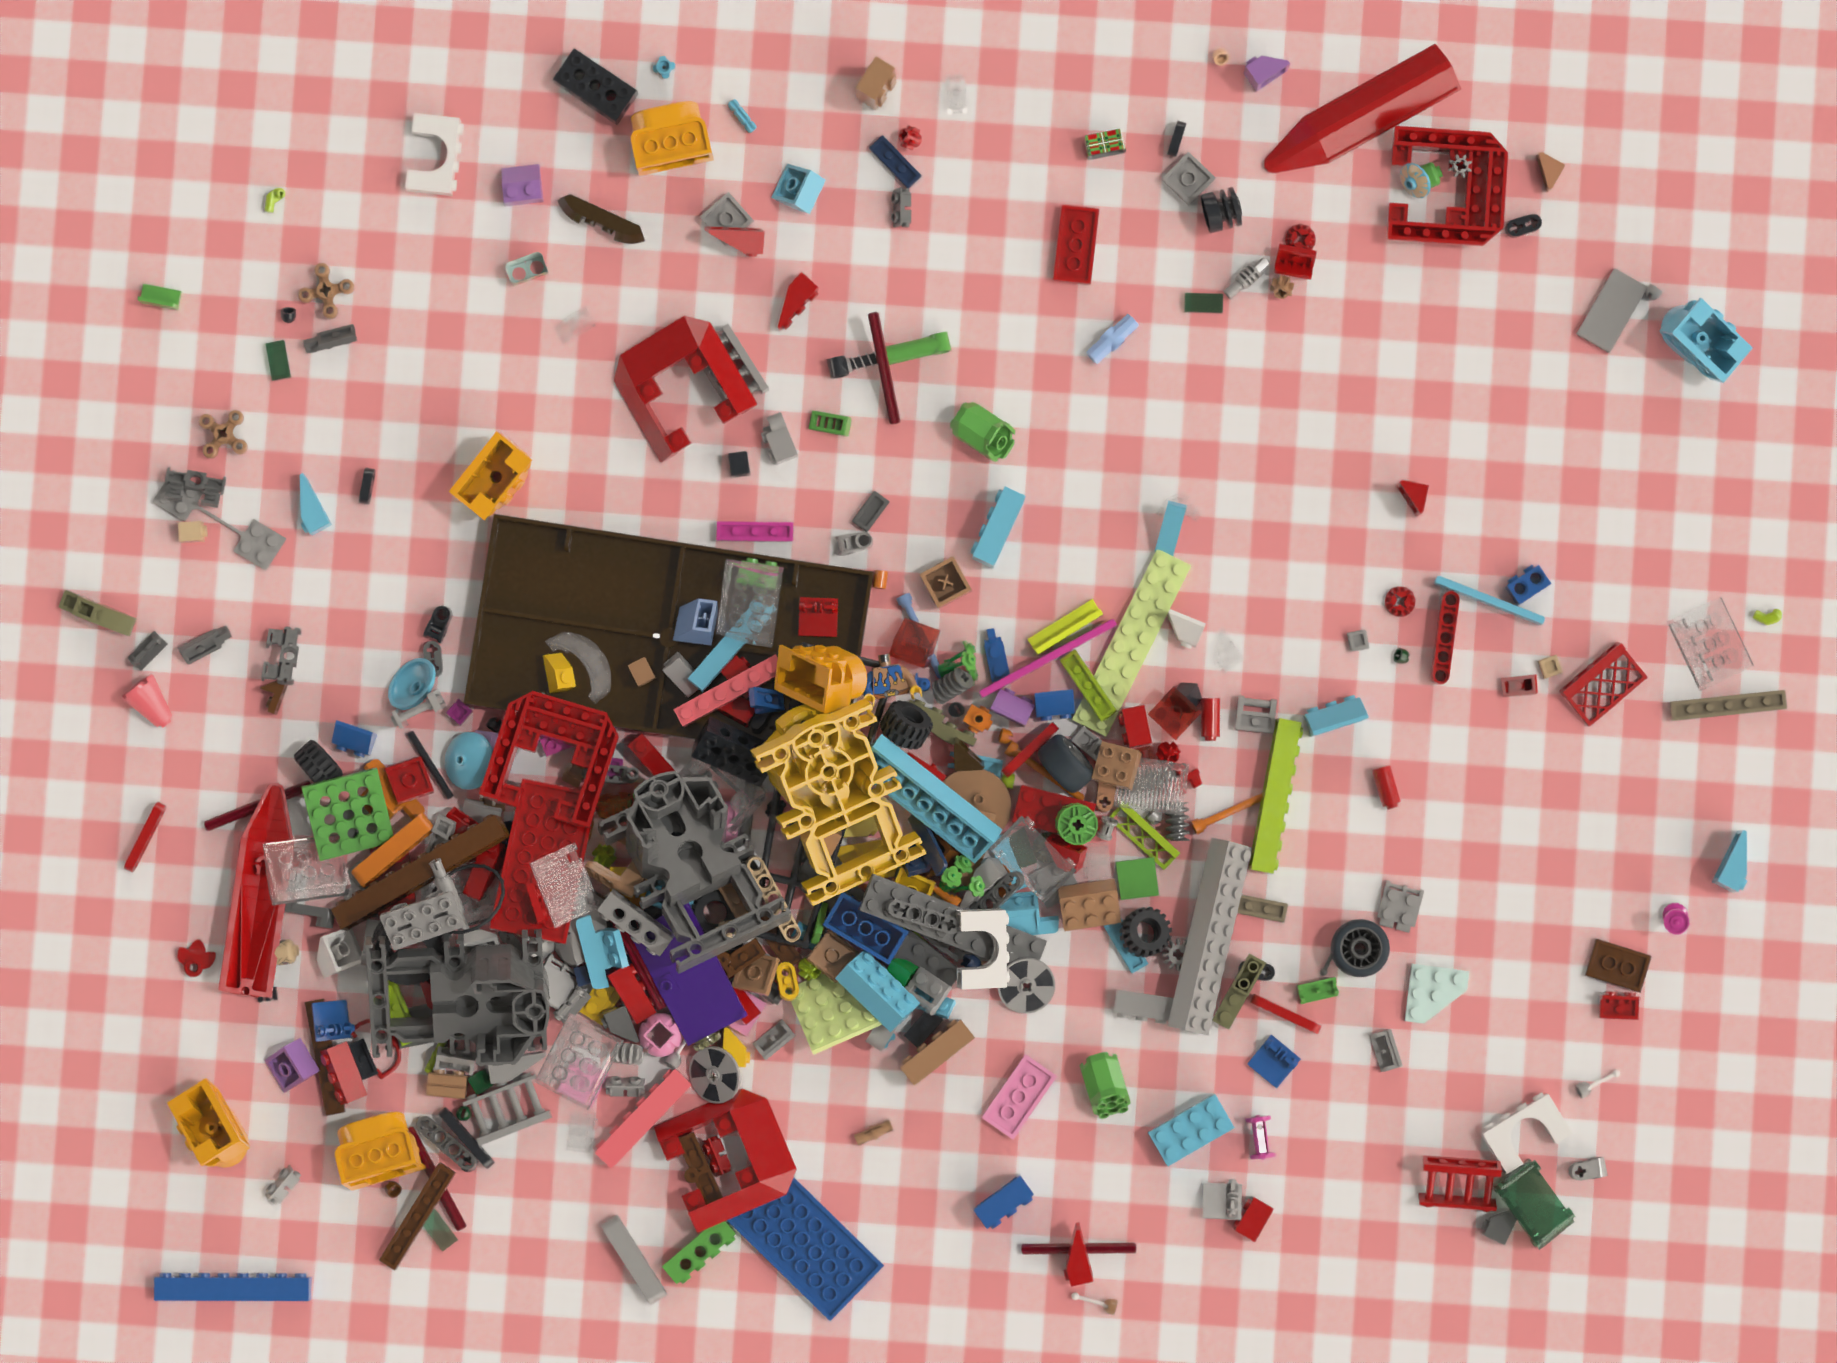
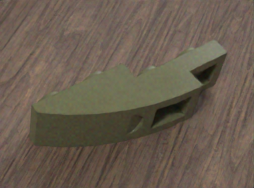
(97, 613)
(947, 731)
(1239, 991)

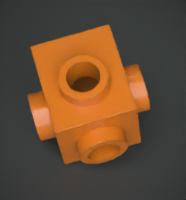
(974, 712)

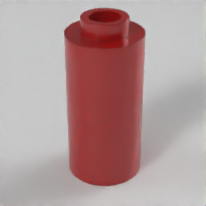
(1210, 718)
(1386, 787)

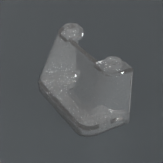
(1031, 854)

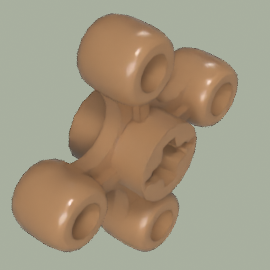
(318, 291)
(217, 439)

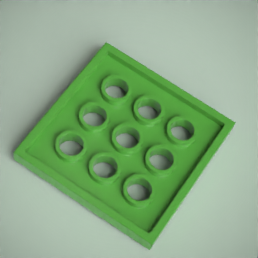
(332, 788)

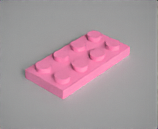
(1019, 1096)

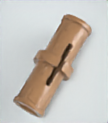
(873, 1132)

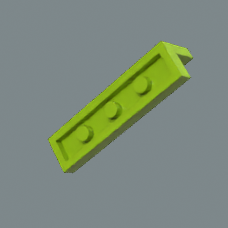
(1146, 827)

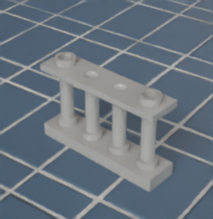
(748, 367)
(434, 701)
(504, 1128)

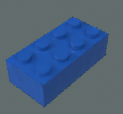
(865, 930)

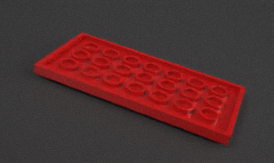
(532, 838)

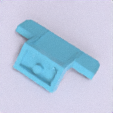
(1024, 915)
(601, 950)

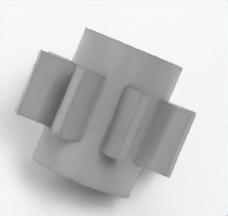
(1465, 164)

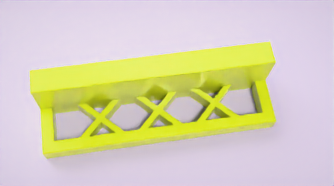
(1065, 627)

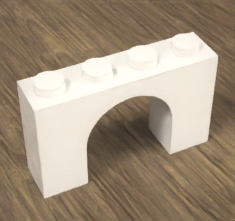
(440, 180)
(994, 972)
(1499, 1135)

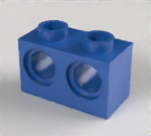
(1530, 588)

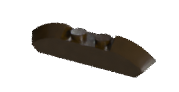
(579, 209)

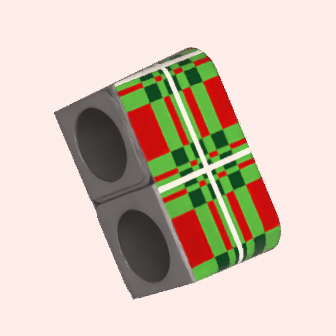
(1104, 144)

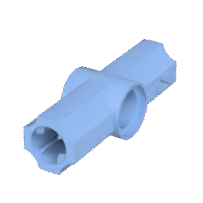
(1112, 339)

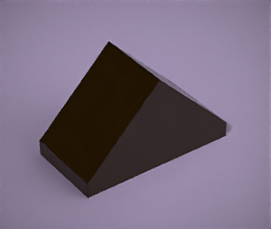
(965, 758)

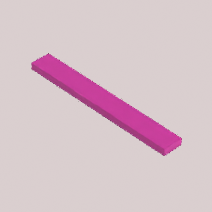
(1047, 658)

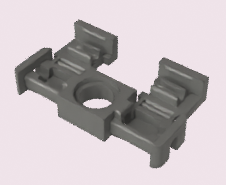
(210, 485)
(285, 667)

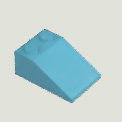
(1733, 867)

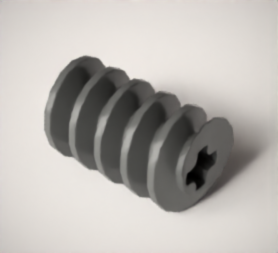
(951, 685)
(1177, 826)

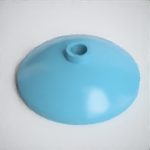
(412, 684)
(476, 755)

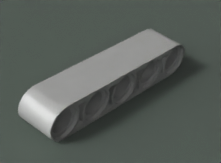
(633, 1259)

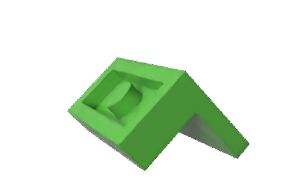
(160, 296)

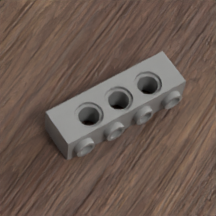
(633, 912)

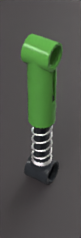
(901, 352)

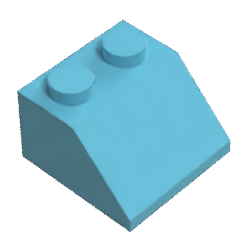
(798, 188)

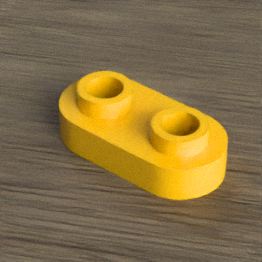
(787, 982)

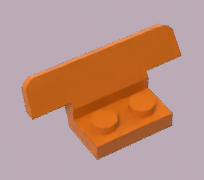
(412, 808)

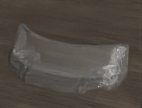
(590, 656)

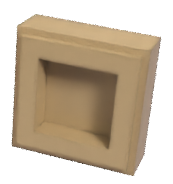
(1550, 666)

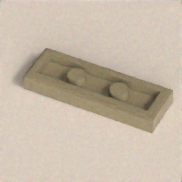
(1262, 908)

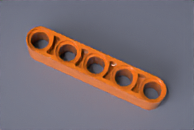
(392, 850)

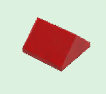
(1414, 494)

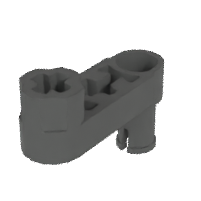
(625, 777)
(324, 915)

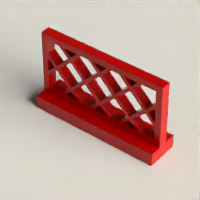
(1592, 671)

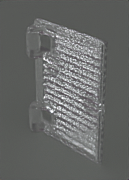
(1155, 788)
(564, 885)

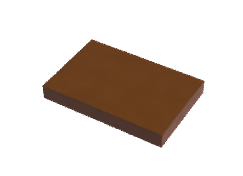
(1618, 965)

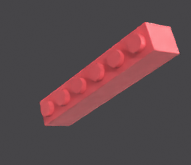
(727, 691)
(643, 1118)

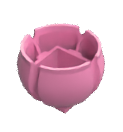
(668, 1022)

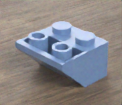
(696, 622)

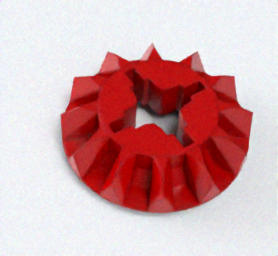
(1303, 230)
(1391, 600)

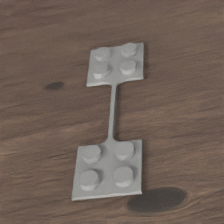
(256, 544)

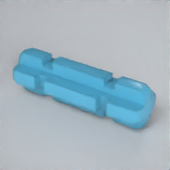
(742, 116)

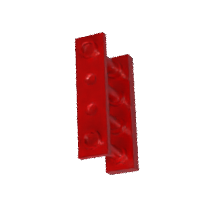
(1454, 1166)

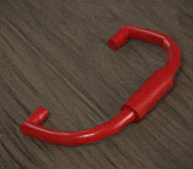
(395, 1042)

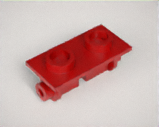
(719, 1164)

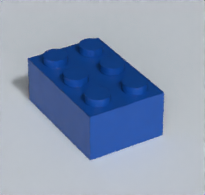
(1004, 1202)

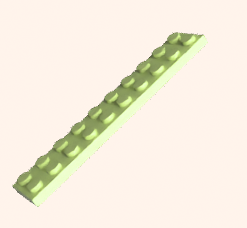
(1135, 636)

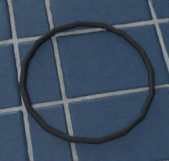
(500, 900)

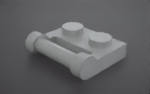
(1255, 720)
(930, 985)

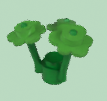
(968, 660)
(951, 878)

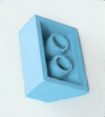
(1335, 715)

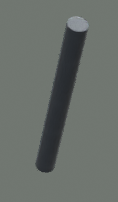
(430, 765)

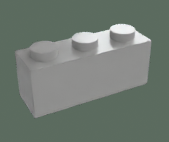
(1142, 1006)

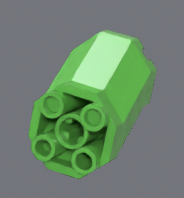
(983, 431)
(1105, 1085)

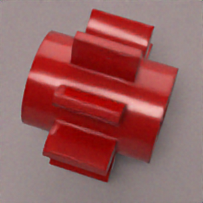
(910, 137)
(1168, 752)

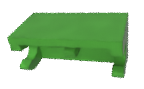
(1317, 990)

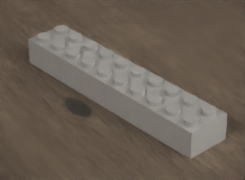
(1209, 936)

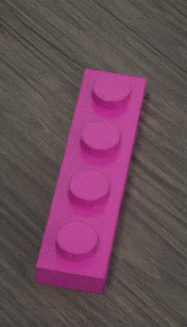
(755, 531)

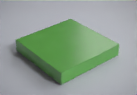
(1137, 878)

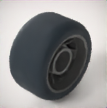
(1065, 763)
(1374, 954)

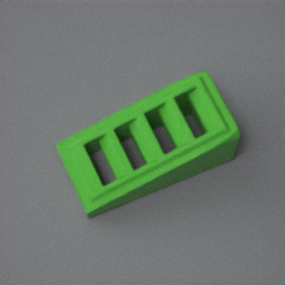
(845, 426)

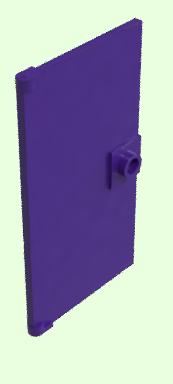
(698, 997)

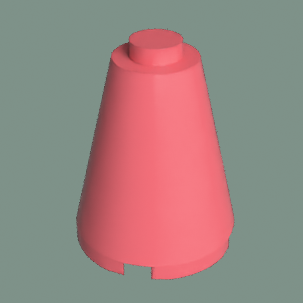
(149, 701)

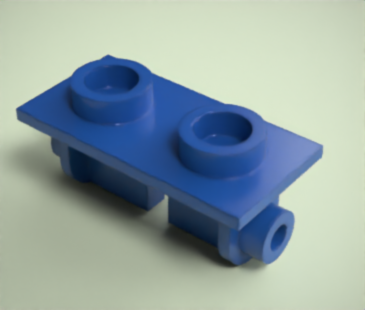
(923, 683)

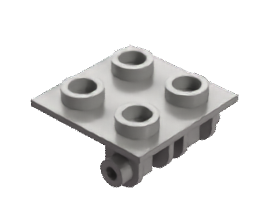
(1222, 1200)

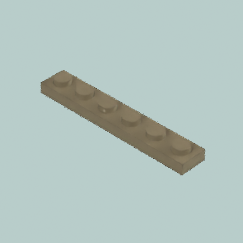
(1728, 705)

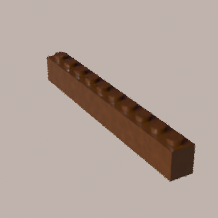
(419, 873)

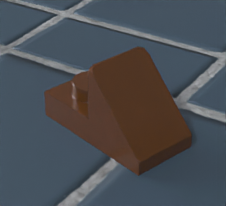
(278, 690)

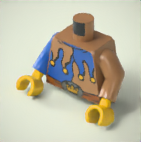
(889, 681)

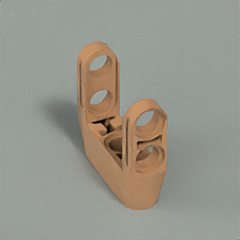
(622, 884)

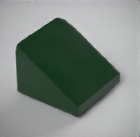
(480, 1081)

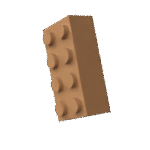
(937, 1052)

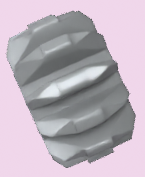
(1170, 954)
(629, 1054)

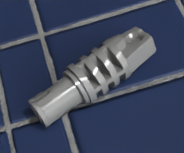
(1246, 277)

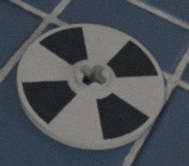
(1041, 986)
(716, 1061)

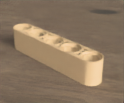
(770, 889)

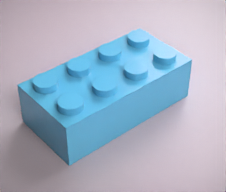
(998, 527)
(877, 990)
(1191, 1130)

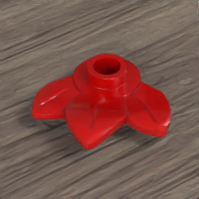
(195, 955)

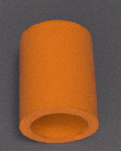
(880, 579)

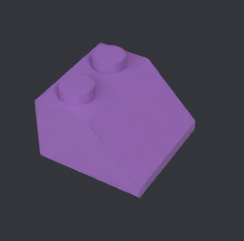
(1264, 70)
(522, 185)
(1012, 707)
(292, 1065)

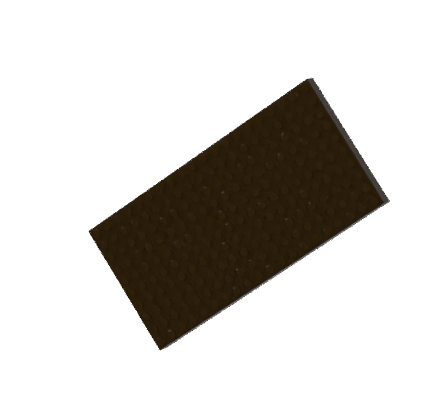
(627, 602)

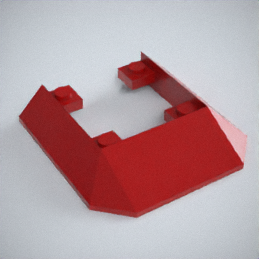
(1484, 189)
(700, 347)
(562, 721)
(770, 1158)

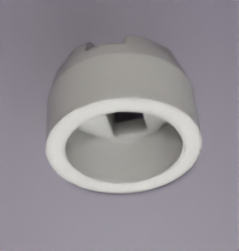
(1654, 291)
(1154, 817)

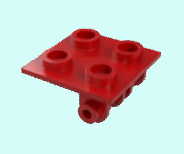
(818, 617)

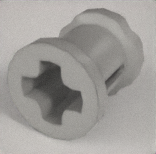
(1106, 828)

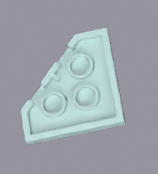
(1432, 990)

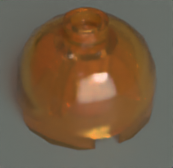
(612, 804)

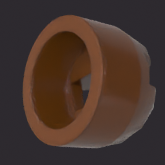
(393, 1193)

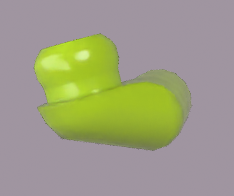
(273, 197)
(1768, 619)

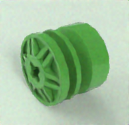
(1070, 814)

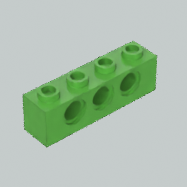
(674, 1267)

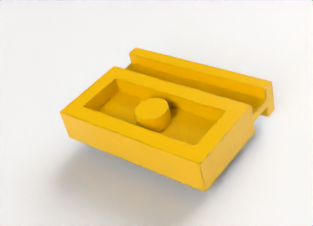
(600, 1001)

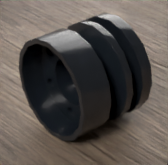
(1221, 210)

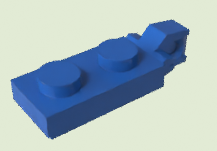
(996, 656)

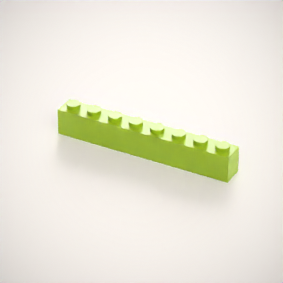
(1275, 795)

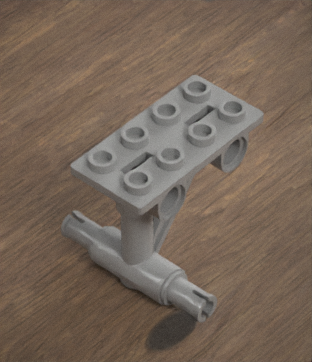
(427, 918)

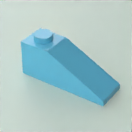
(312, 511)

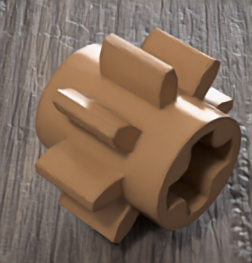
(1282, 287)

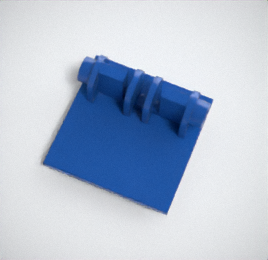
(331, 1020)
(1274, 1061)

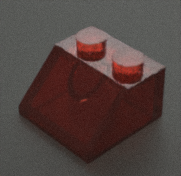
(915, 643)
(1174, 713)

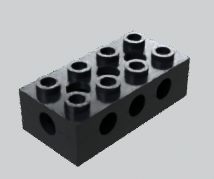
(595, 99)
(728, 750)

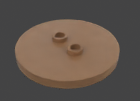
(983, 791)

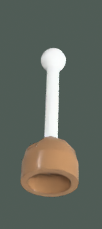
(1109, 1305)

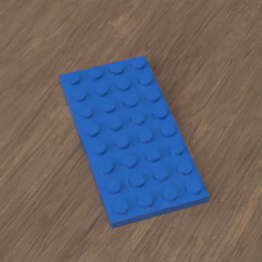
(809, 1248)

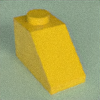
(558, 673)
(735, 1047)

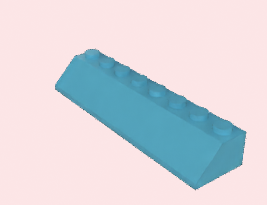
(936, 803)

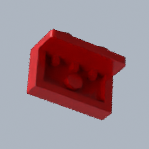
(1295, 261)
(1619, 1007)

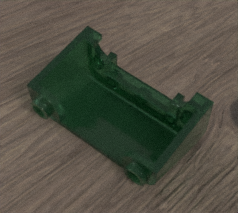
(1534, 1203)

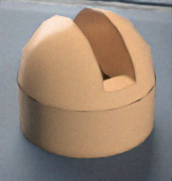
(1220, 57)

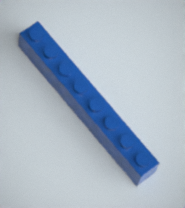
(232, 1287)

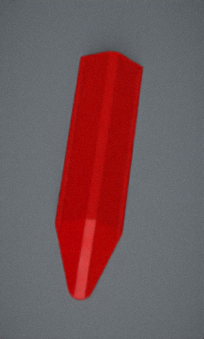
(1366, 112)
(253, 920)

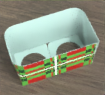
(520, 262)

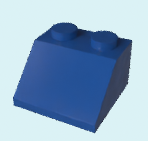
(1054, 704)
(353, 738)

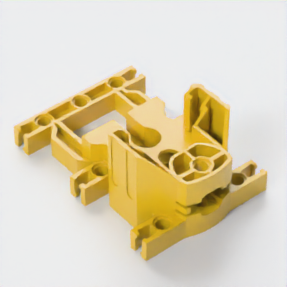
(827, 778)

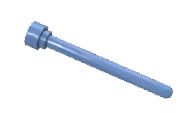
(905, 602)

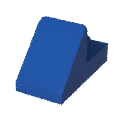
(766, 700)

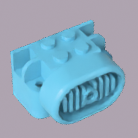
(1704, 339)

